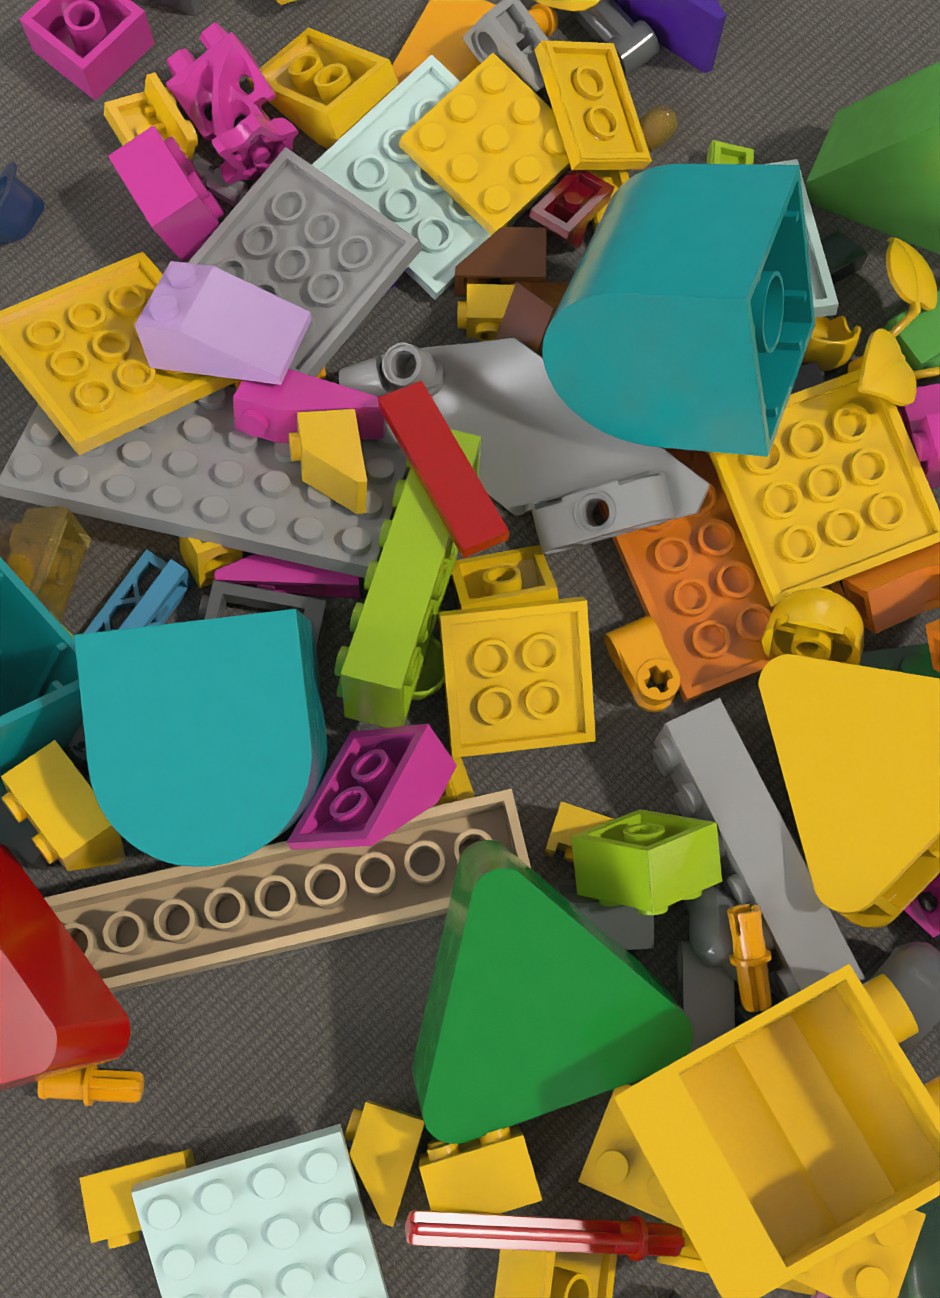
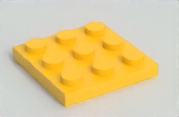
(490, 145)
(517, 676)

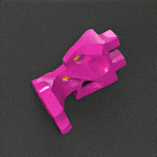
(215, 80)

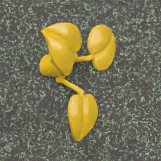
(883, 364)

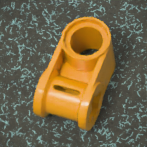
(640, 656)

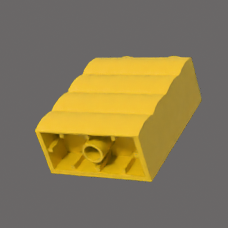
(793, 1132)

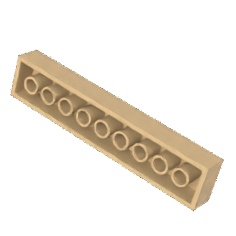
(279, 897)

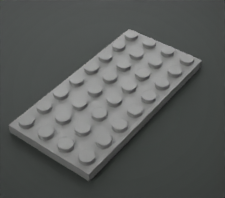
(209, 484)

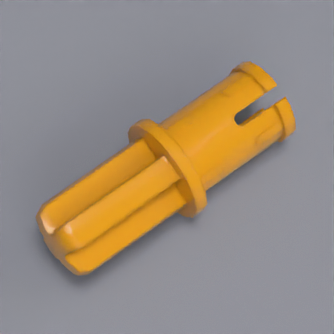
(750, 957)
(94, 1085)

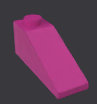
(272, 409)
(289, 578)

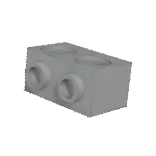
(511, 36)

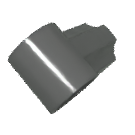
(610, 24)

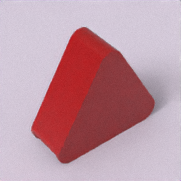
(51, 997)

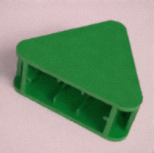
(531, 1005)

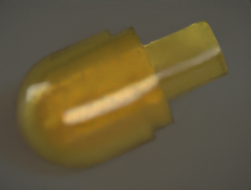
(658, 126)

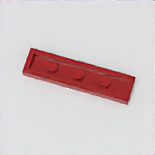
(443, 469)

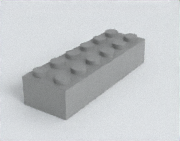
(755, 848)

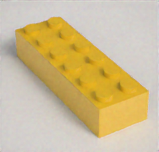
(864, 1270)

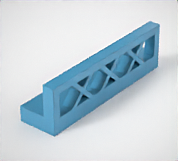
(155, 604)

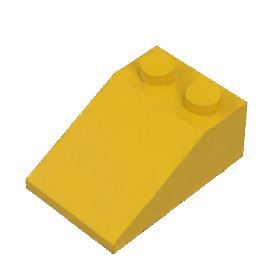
(327, 84)
(62, 811)

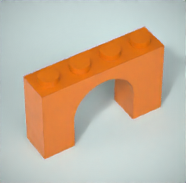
(899, 592)

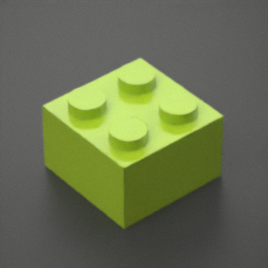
(647, 860)

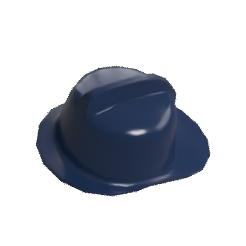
(18, 206)

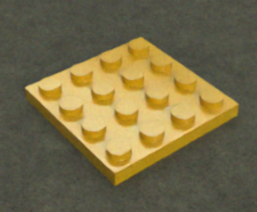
(86, 361)
(832, 492)

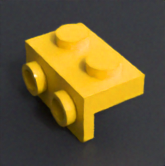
(153, 106)

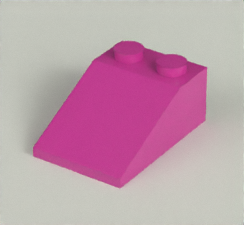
(375, 787)

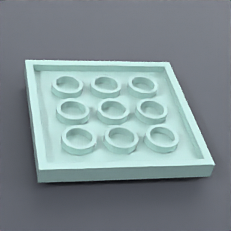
(390, 181)
(262, 1225)

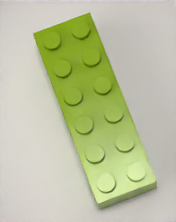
(401, 604)

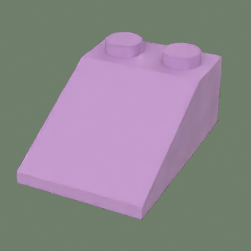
(219, 326)

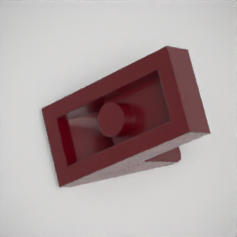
(572, 205)

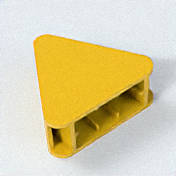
(859, 779)

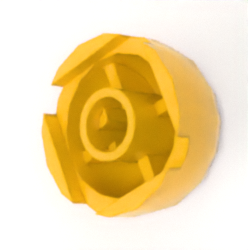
(815, 626)

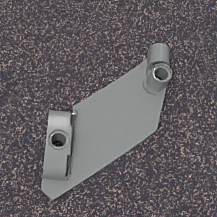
(534, 446)

